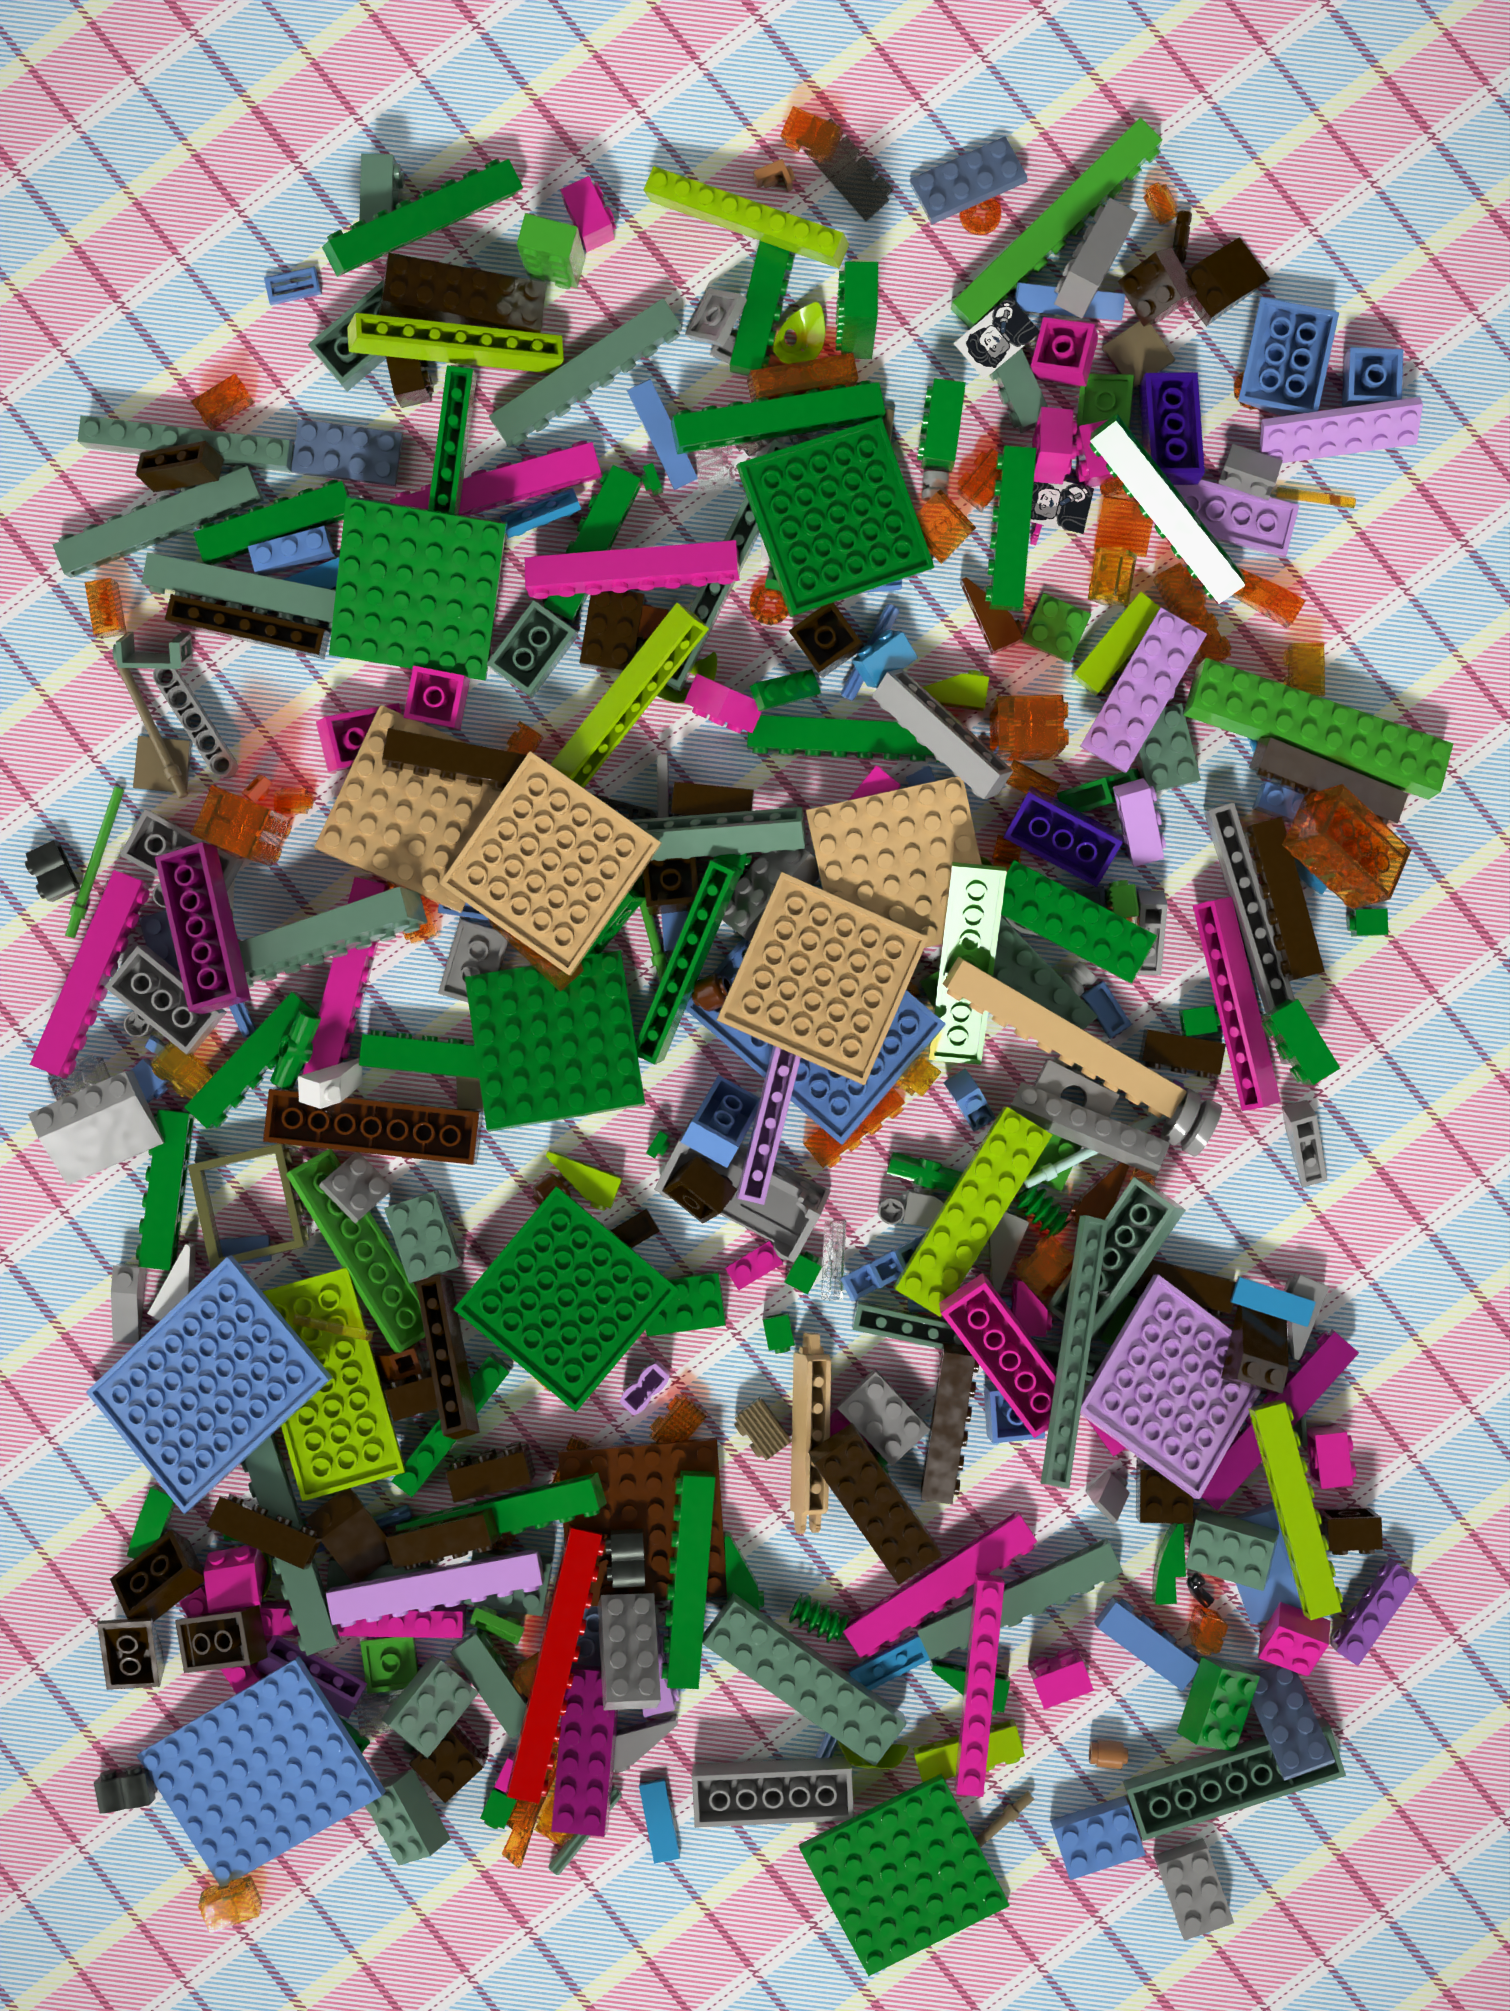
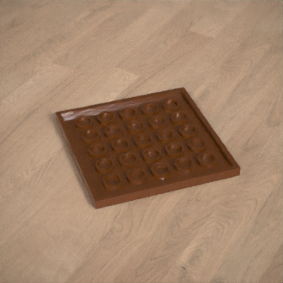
(641, 1495)

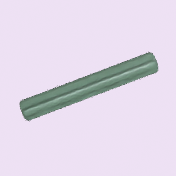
(572, 1846)

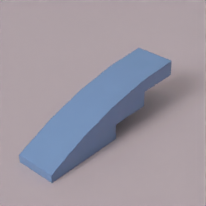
(1041, 299)
(659, 431)
(879, 1271)

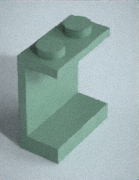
(179, 648)

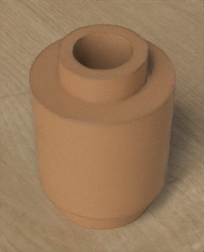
(1108, 1754)

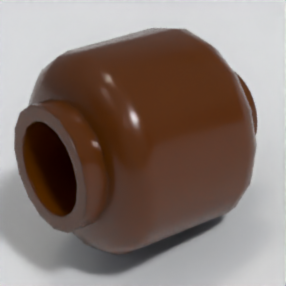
(711, 991)
(546, 1186)

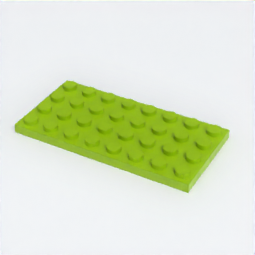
(346, 1427)

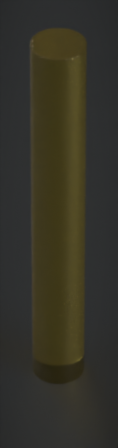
(1315, 497)
(333, 1327)

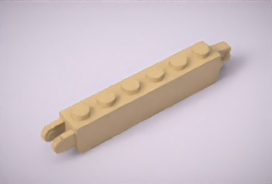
(809, 1430)

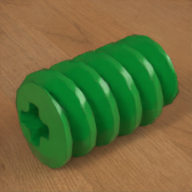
(1043, 1210)
(818, 1618)

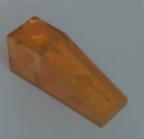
(1269, 599)

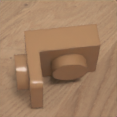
(769, 175)

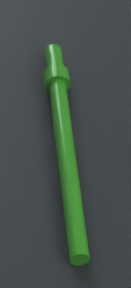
(78, 910)
(659, 958)

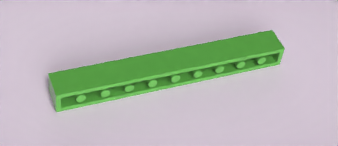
(1058, 222)

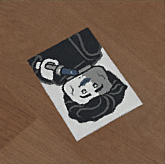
(996, 337)
(1061, 505)

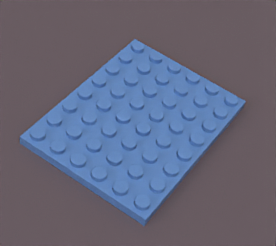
(823, 1095)
(208, 1384)
(261, 1772)

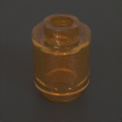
(1161, 203)
(293, 800)

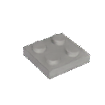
(716, 317)
(356, 1187)

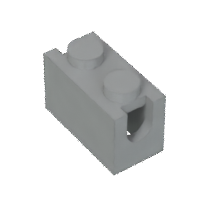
(1250, 471)

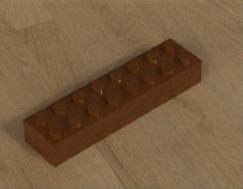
(375, 1127)

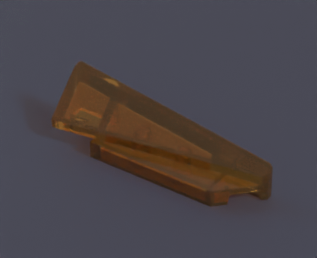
(524, 1819)

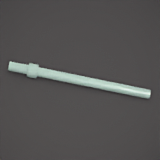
(1050, 1170)

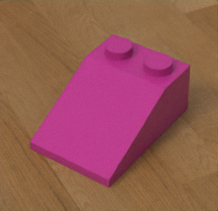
(344, 734)

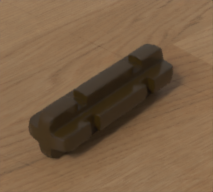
(1181, 235)

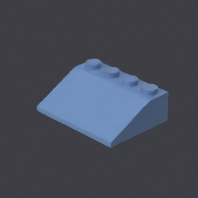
(1288, 357)
(1281, 1583)

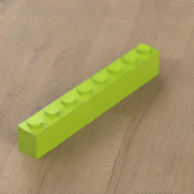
(746, 217)
(454, 343)
(630, 695)
(1295, 1509)

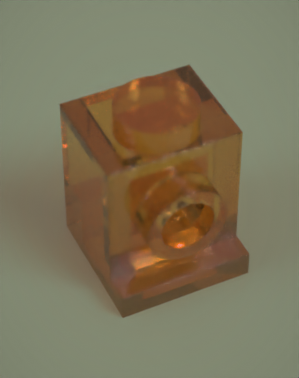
(524, 740)

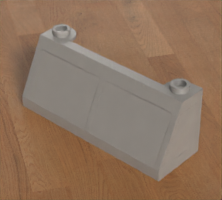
(789, 1208)

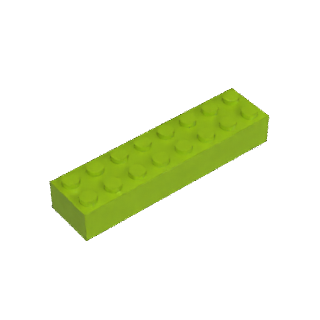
(972, 1210)

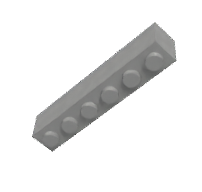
(942, 734)
(1091, 1129)

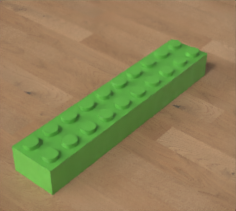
(1321, 727)

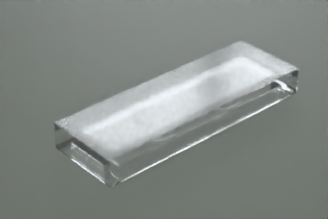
(833, 1260)

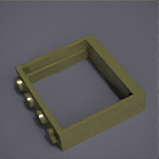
(206, 1214)

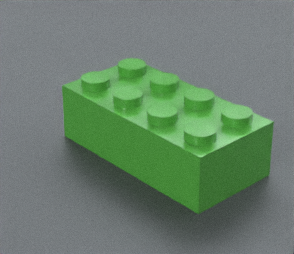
(551, 251)

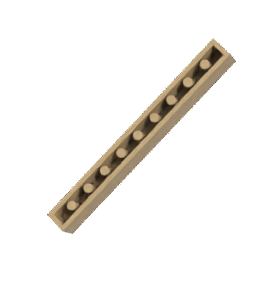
(1063, 1037)

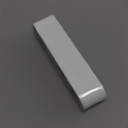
(204, 730)

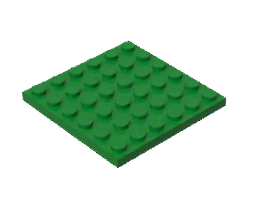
(835, 516)
(416, 587)
(554, 1050)
(566, 1299)
(904, 1875)

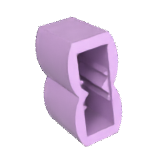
(639, 1392)

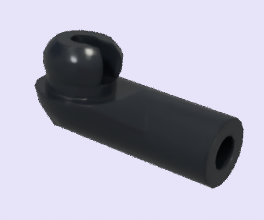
(1199, 1593)

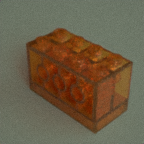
(1028, 727)
(242, 826)
(1347, 847)

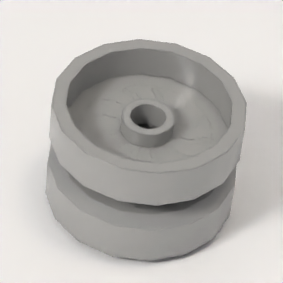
(1192, 1123)

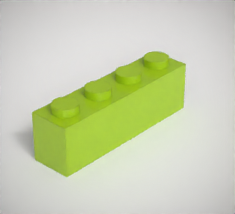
(1117, 644)
(942, 1755)

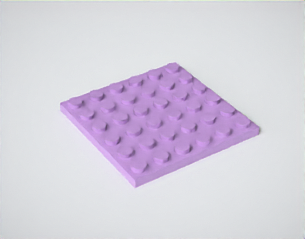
(1165, 1388)

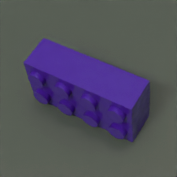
(1173, 425)
(1064, 836)

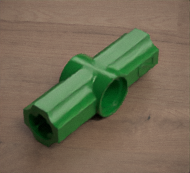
(295, 1049)
(923, 1172)

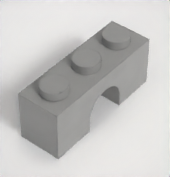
(1056, 1077)

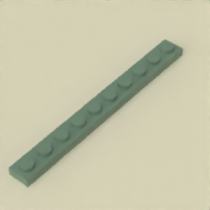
(1074, 1352)

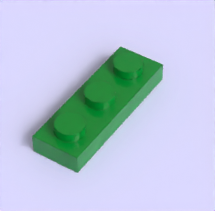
(785, 689)

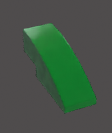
(1096, 793)
(152, 1521)
(1169, 1565)

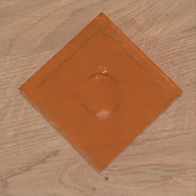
(943, 526)
(1123, 526)

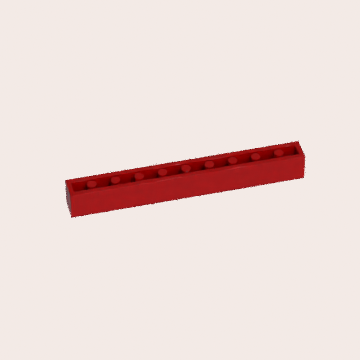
(554, 1665)

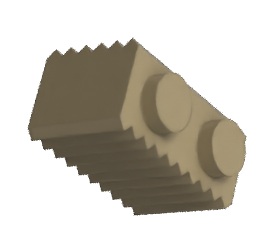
(762, 1429)

